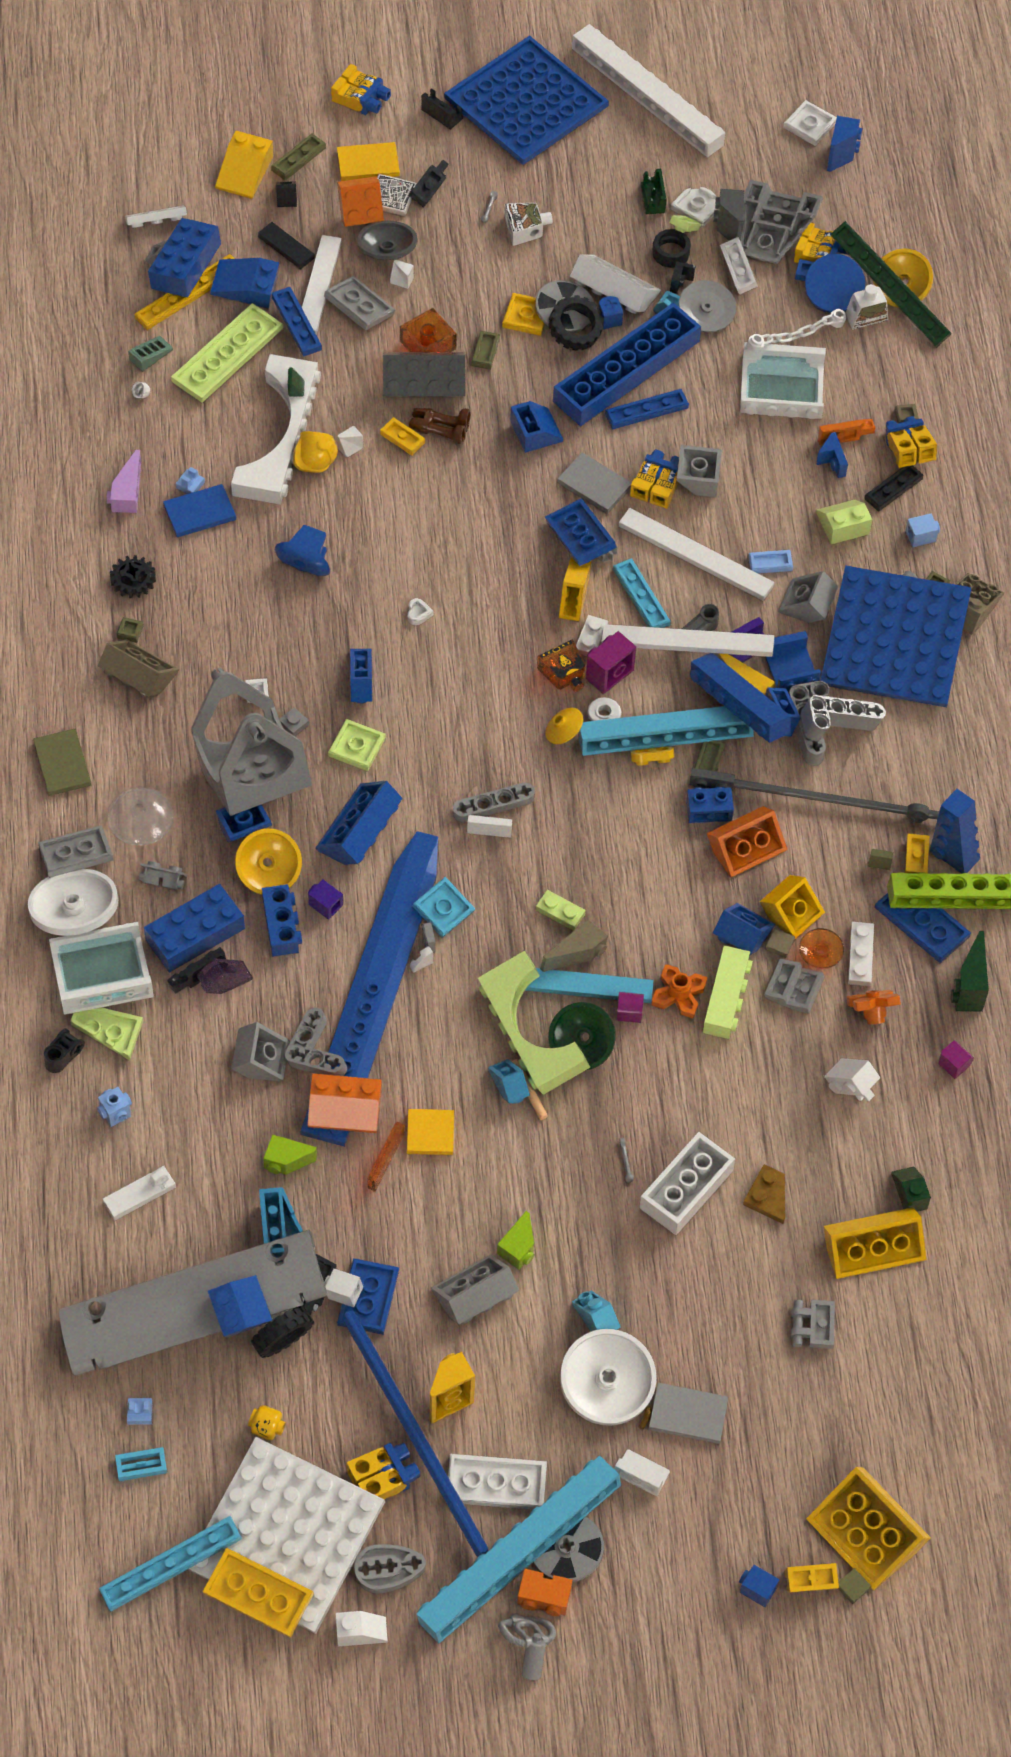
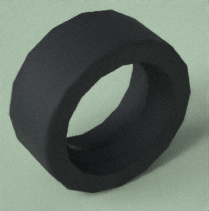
(671, 236)

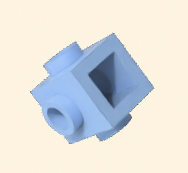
(114, 1106)

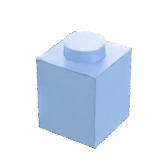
(922, 530)

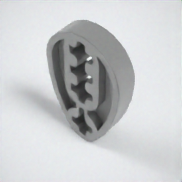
(383, 1554)

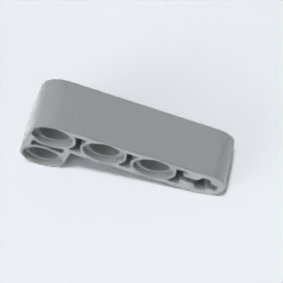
(805, 691)
(826, 711)

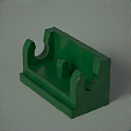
(653, 193)

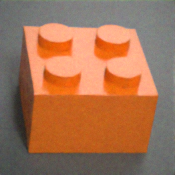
(360, 201)

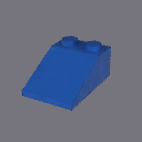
(246, 280)

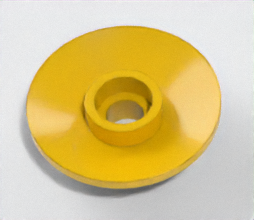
(564, 726)

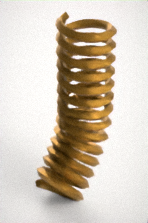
(647, 1415)

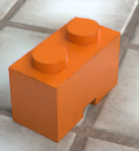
(544, 1593)

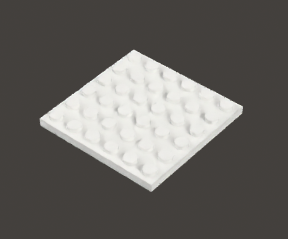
(295, 1523)

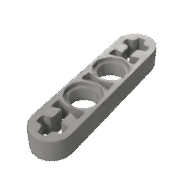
(492, 798)

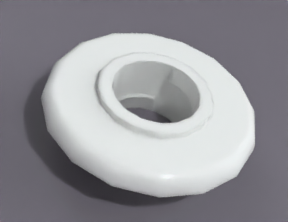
(603, 704)

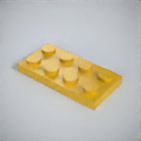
(258, 1592)

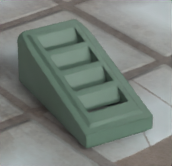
(143, 363)

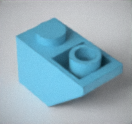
(596, 1311)

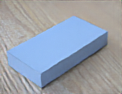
(770, 561)

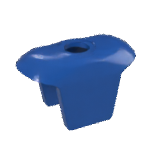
(305, 551)

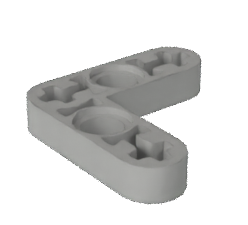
(306, 1049)

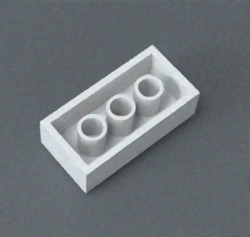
(687, 1183)

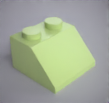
(845, 521)

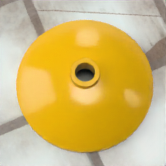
(910, 266)
(271, 844)

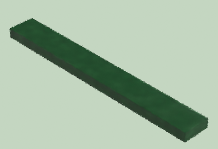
(890, 284)

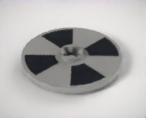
(550, 295)
(581, 1561)

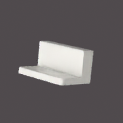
(642, 1472)

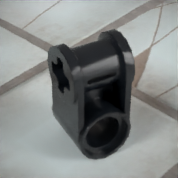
(63, 1047)

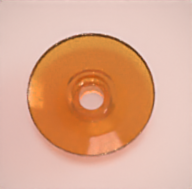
(822, 940)

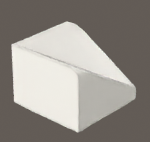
(402, 274)
(350, 441)

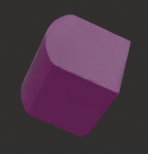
(630, 1007)
(955, 1059)

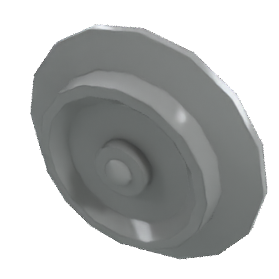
(708, 305)

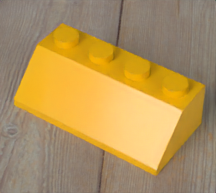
(875, 1242)

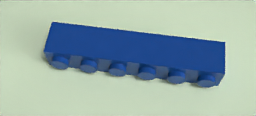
(740, 697)

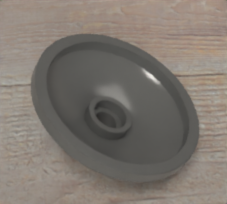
(387, 240)

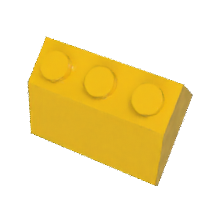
(452, 1387)

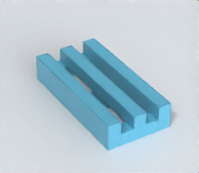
(142, 1464)

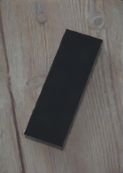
(286, 245)
(893, 487)

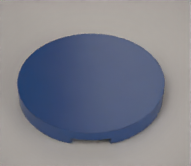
(833, 282)

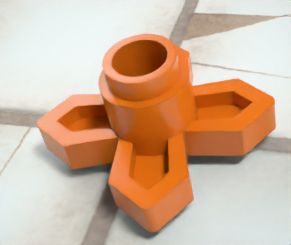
(679, 990)
(874, 1004)

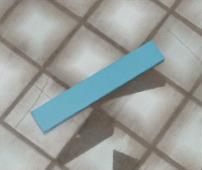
(590, 985)
(170, 1563)

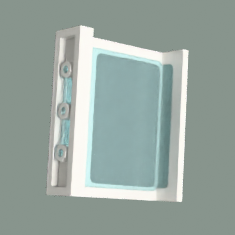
(783, 381)
(101, 968)

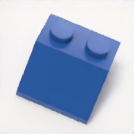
(844, 142)
(243, 822)
(743, 928)
(240, 1306)

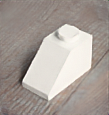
(360, 1628)

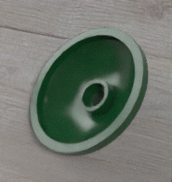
(583, 1018)

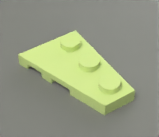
(110, 1028)

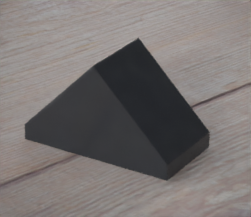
(286, 194)

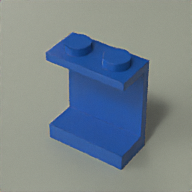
(791, 661)

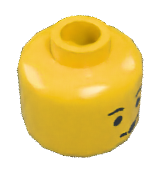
(266, 1422)

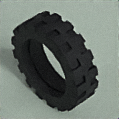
(563, 336)
(282, 1332)

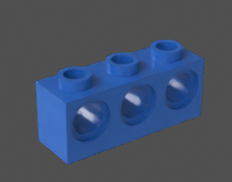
(281, 910)

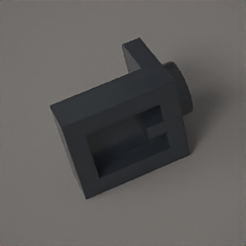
(681, 272)

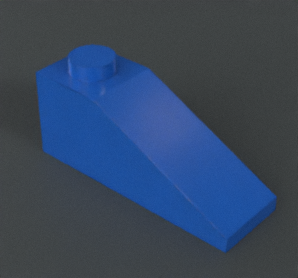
(361, 675)

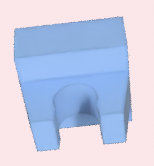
(190, 481)
(139, 1411)

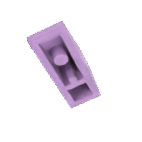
(125, 486)

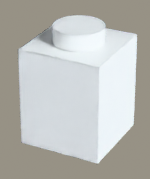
(343, 1287)

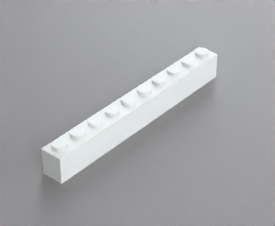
(648, 90)

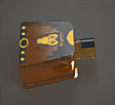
(563, 666)

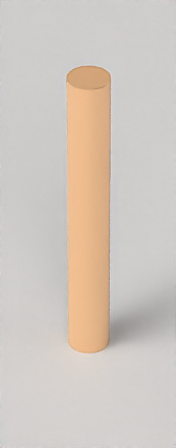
(534, 1099)

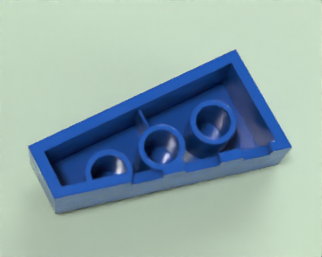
(955, 833)

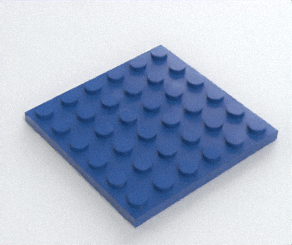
(526, 100)
(896, 636)

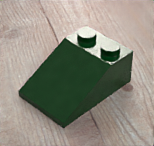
(972, 983)

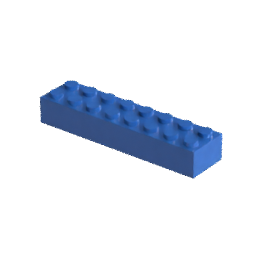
(626, 364)

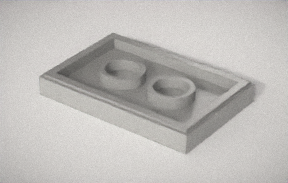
(359, 303)
(594, 483)
(75, 851)
(688, 1413)

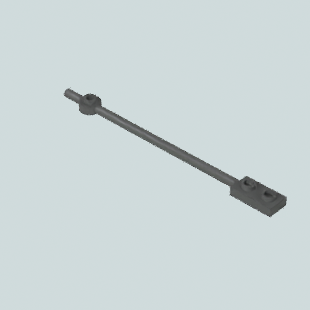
(710, 779)

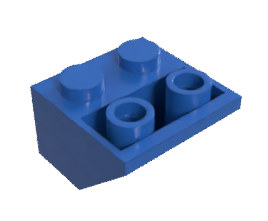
(534, 426)

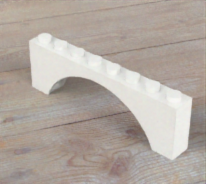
(268, 476)

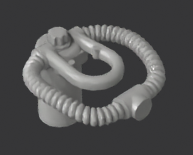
(533, 1645)

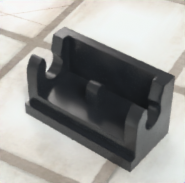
(440, 111)

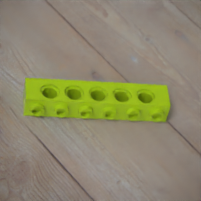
(949, 890)

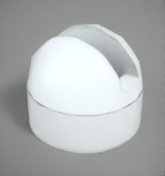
(141, 387)

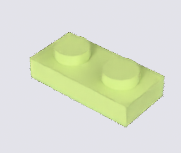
(684, 223)
(560, 910)

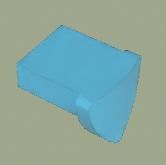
(667, 299)

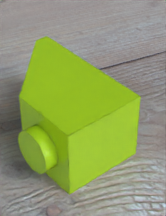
(287, 1155)
(518, 1243)

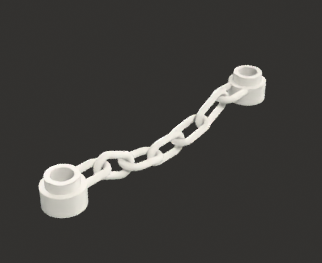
(756, 341)

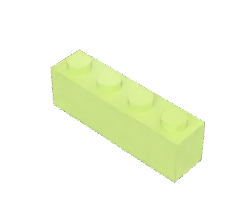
(726, 992)

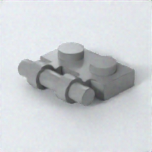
(821, 1323)

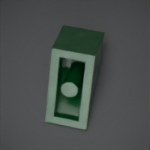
(911, 1188)

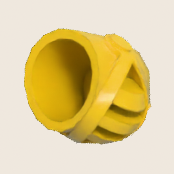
(314, 452)

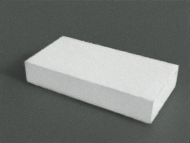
(489, 826)

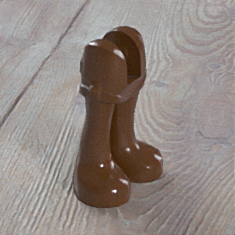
(425, 417)

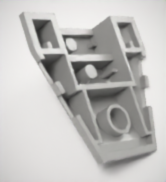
(774, 220)

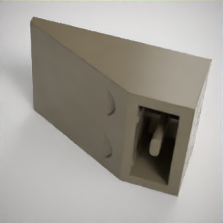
(981, 602)

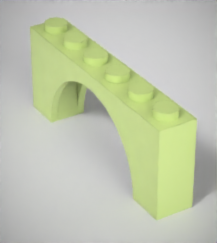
(546, 1065)

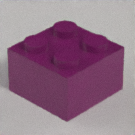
(610, 662)

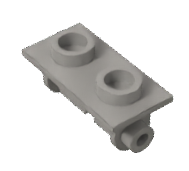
(154, 872)

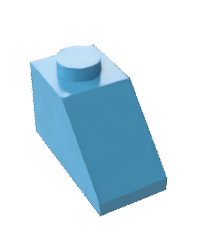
(509, 1081)

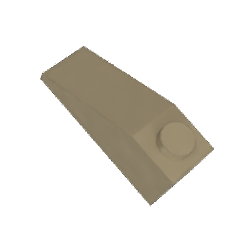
(577, 948)

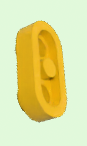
(658, 754)

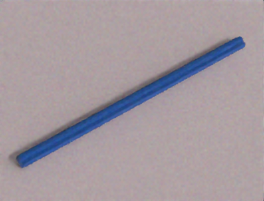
(415, 1434)

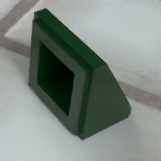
(295, 384)

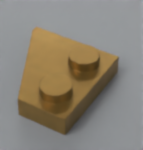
(768, 1194)

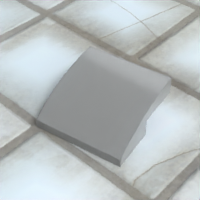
(794, 986)

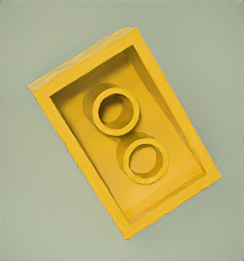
(244, 164)

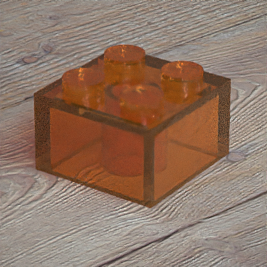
(428, 334)

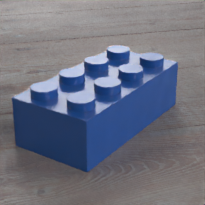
(184, 257)
(194, 928)

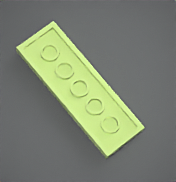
(227, 352)

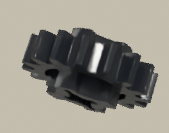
(141, 579)

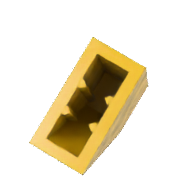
(574, 590)

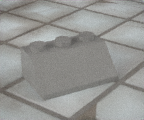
(476, 1289)

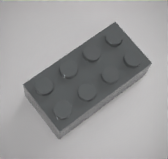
(423, 373)

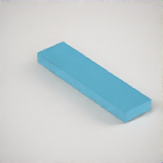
(641, 594)

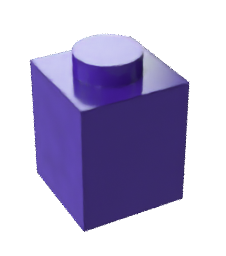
(325, 899)

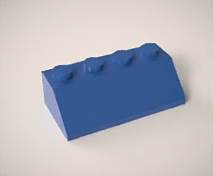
(360, 822)

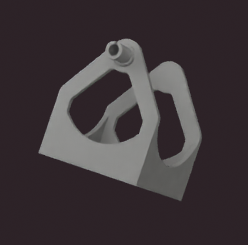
(261, 758)

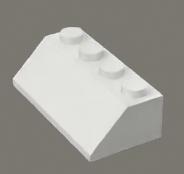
(615, 282)

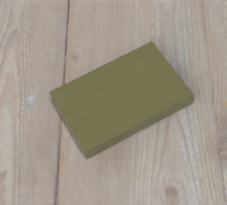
(62, 762)

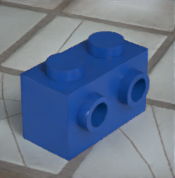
(709, 805)

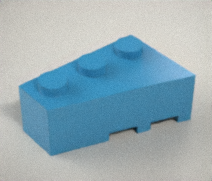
(277, 1218)

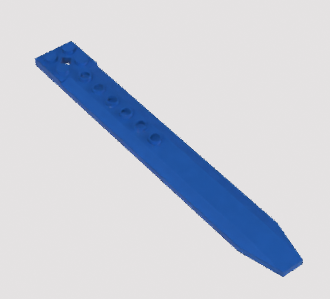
(381, 967)

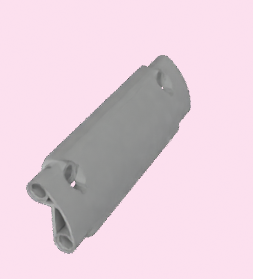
(179, 1307)

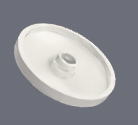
(73, 902)
(608, 1377)

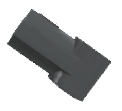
(702, 623)

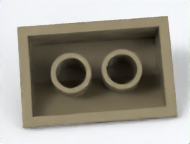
(136, 667)

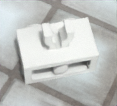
(853, 1078)

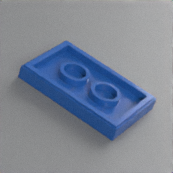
(199, 510)
(376, 1296)

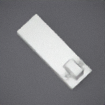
(139, 1193)

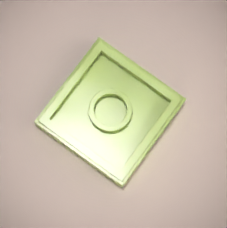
(357, 745)

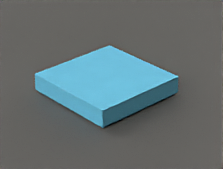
(443, 907)

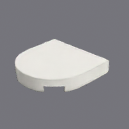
(696, 204)

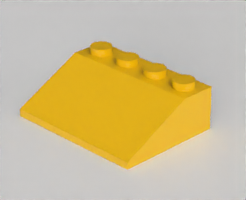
(868, 1527)

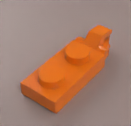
(847, 430)

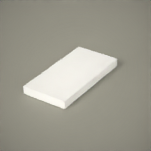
(498, 1481)

